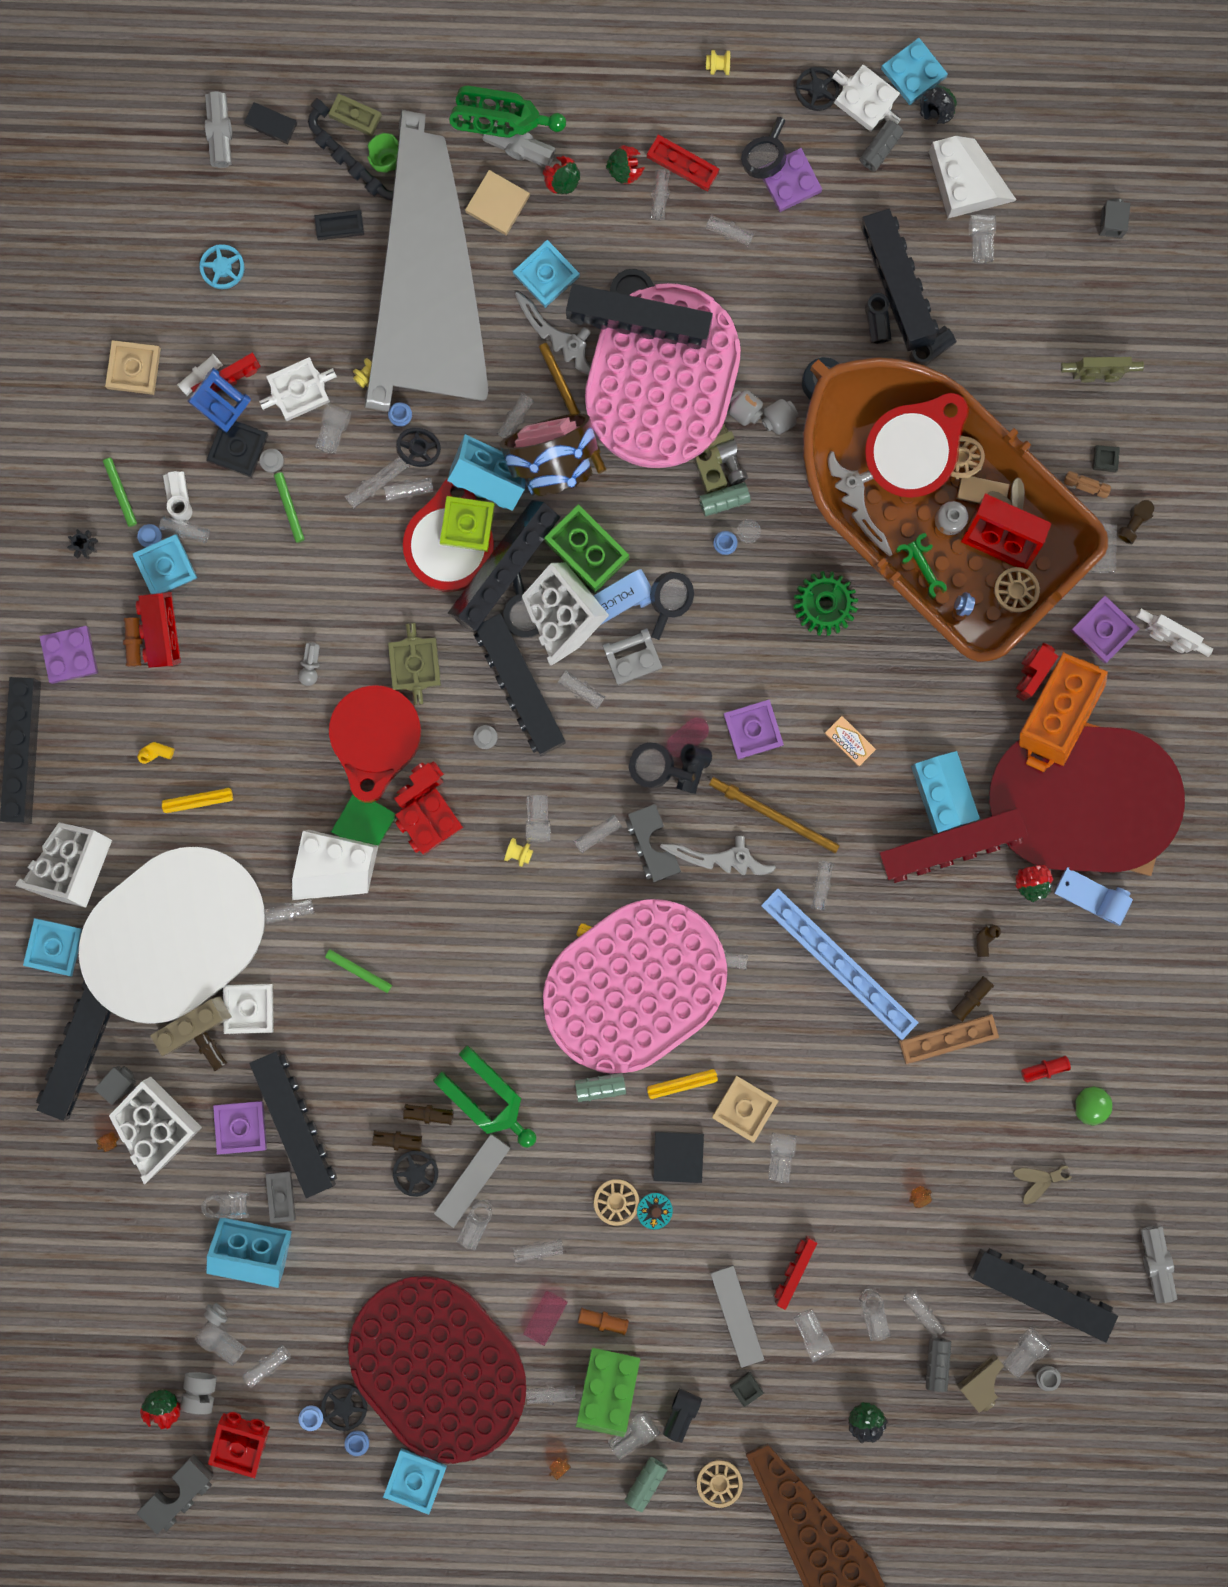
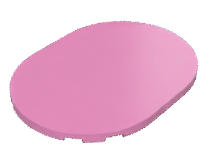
(658, 398)
(635, 986)

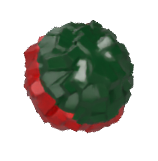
(623, 166)
(562, 178)
(1034, 882)
(160, 1408)

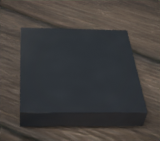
(238, 448)
(678, 1157)

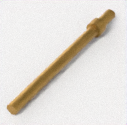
(567, 397)
(732, 792)

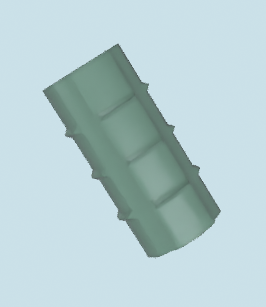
(724, 499)
(600, 1087)
(646, 1484)

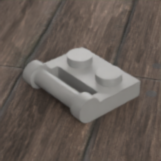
(635, 664)

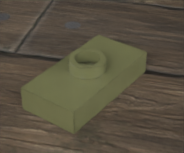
(355, 114)

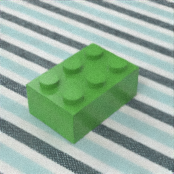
(587, 548)
(608, 1392)

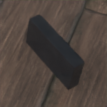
(270, 123)
(339, 225)

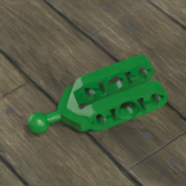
(521, 119)
(506, 1119)

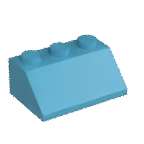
(485, 473)
(945, 792)
(248, 1252)

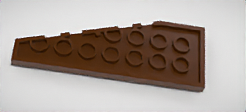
(815, 1539)

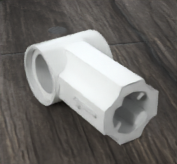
(177, 494)

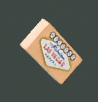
(850, 741)

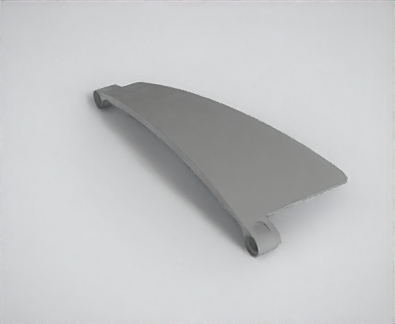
(428, 303)

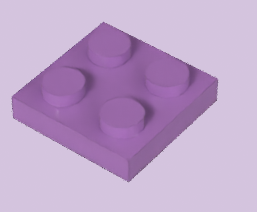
(794, 182)
(1104, 629)
(68, 654)
(753, 729)
(240, 1127)

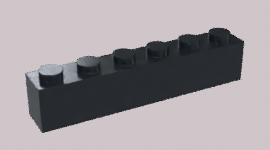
(899, 280)
(639, 316)
(503, 565)
(520, 684)
(20, 750)
(74, 1057)
(293, 1124)
(1044, 1295)

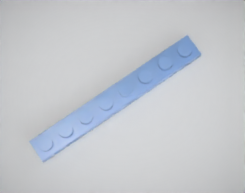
(839, 964)

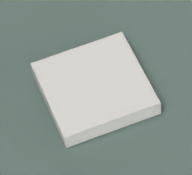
(249, 1007)

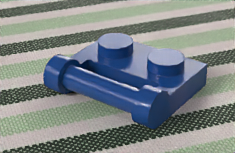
(213, 405)

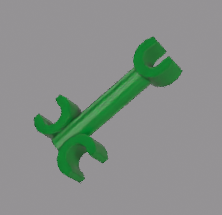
(915, 550)

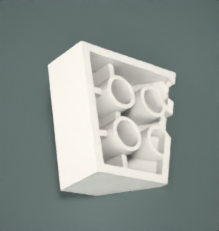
(966, 177)
(562, 610)
(67, 865)
(332, 866)
(152, 1127)

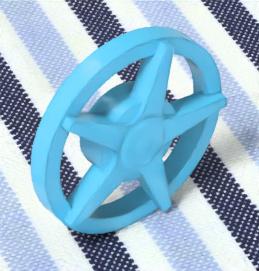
(222, 266)

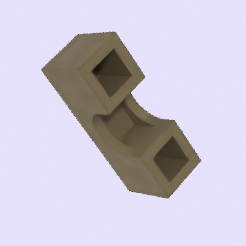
(190, 1026)

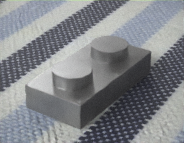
(280, 1197)

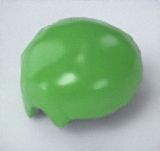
(383, 152)
(1093, 1106)

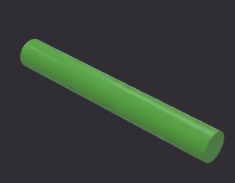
(119, 491)
(289, 507)
(358, 971)

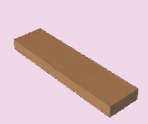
(948, 1039)

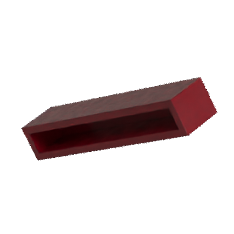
(953, 844)

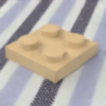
(133, 367)
(745, 1109)

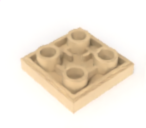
(497, 202)

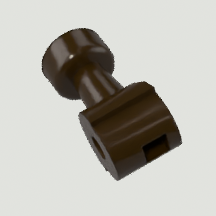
(1139, 514)

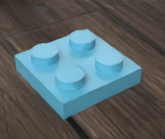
(914, 71)
(546, 273)
(165, 565)
(53, 947)
(415, 1481)

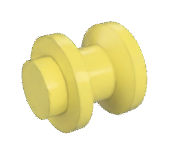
(718, 62)
(362, 376)
(517, 852)

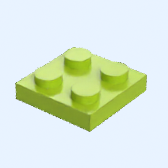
(467, 523)

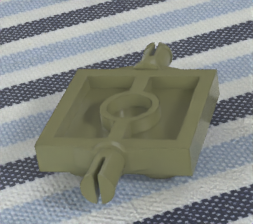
(1106, 368)
(414, 664)

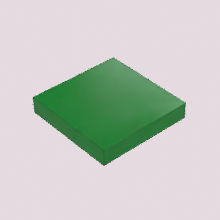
(364, 822)

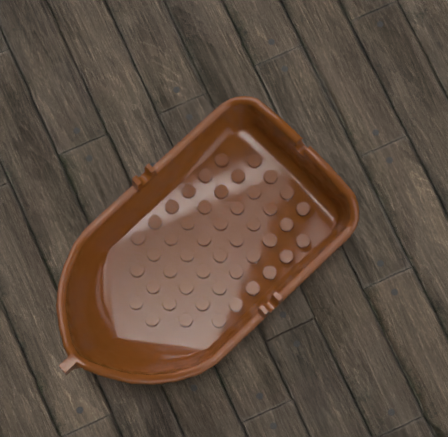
(839, 420)

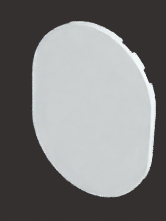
(171, 935)

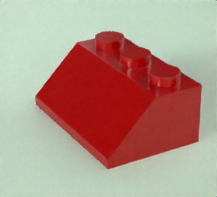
(1006, 532)
(158, 630)

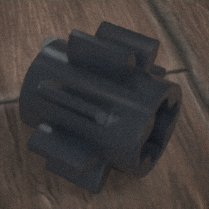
(76, 541)

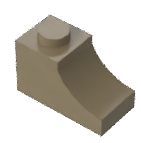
(979, 1384)

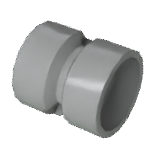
(198, 1393)

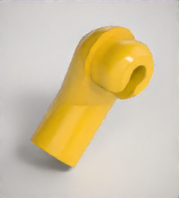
(154, 750)

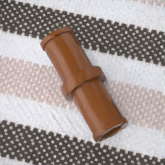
(132, 642)
(603, 1321)

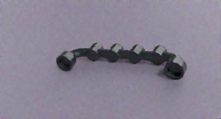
(340, 155)

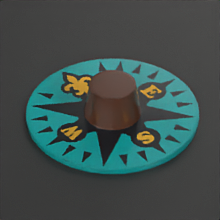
(654, 1211)

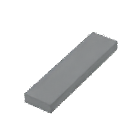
(472, 1180)
(737, 1316)

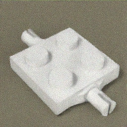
(866, 97)
(298, 389)
(1181, 638)

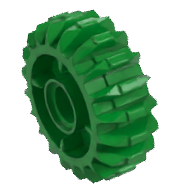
(820, 617)

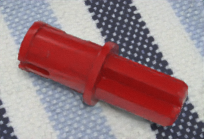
(1046, 1069)

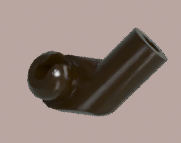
(984, 937)

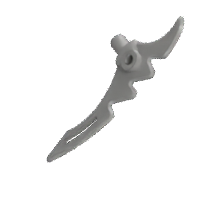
(572, 345)
(852, 484)
(738, 857)

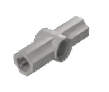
(218, 129)
(523, 147)
(1158, 1264)

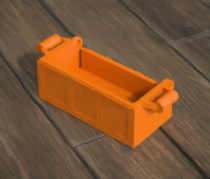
(1062, 711)

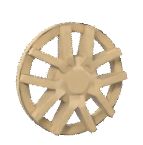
(965, 457)
(1016, 589)
(616, 1202)
(719, 1483)

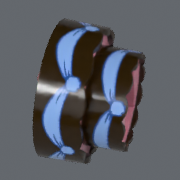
(551, 453)

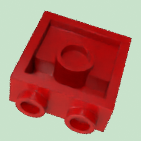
(1036, 666)
(425, 780)
(428, 822)
(239, 1444)

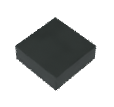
(1106, 458)
(746, 1389)

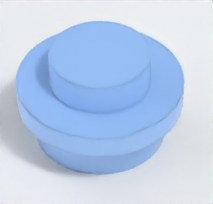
(310, 1418)

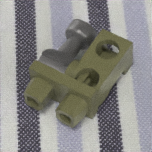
(708, 463)

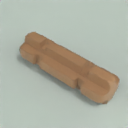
(1087, 484)

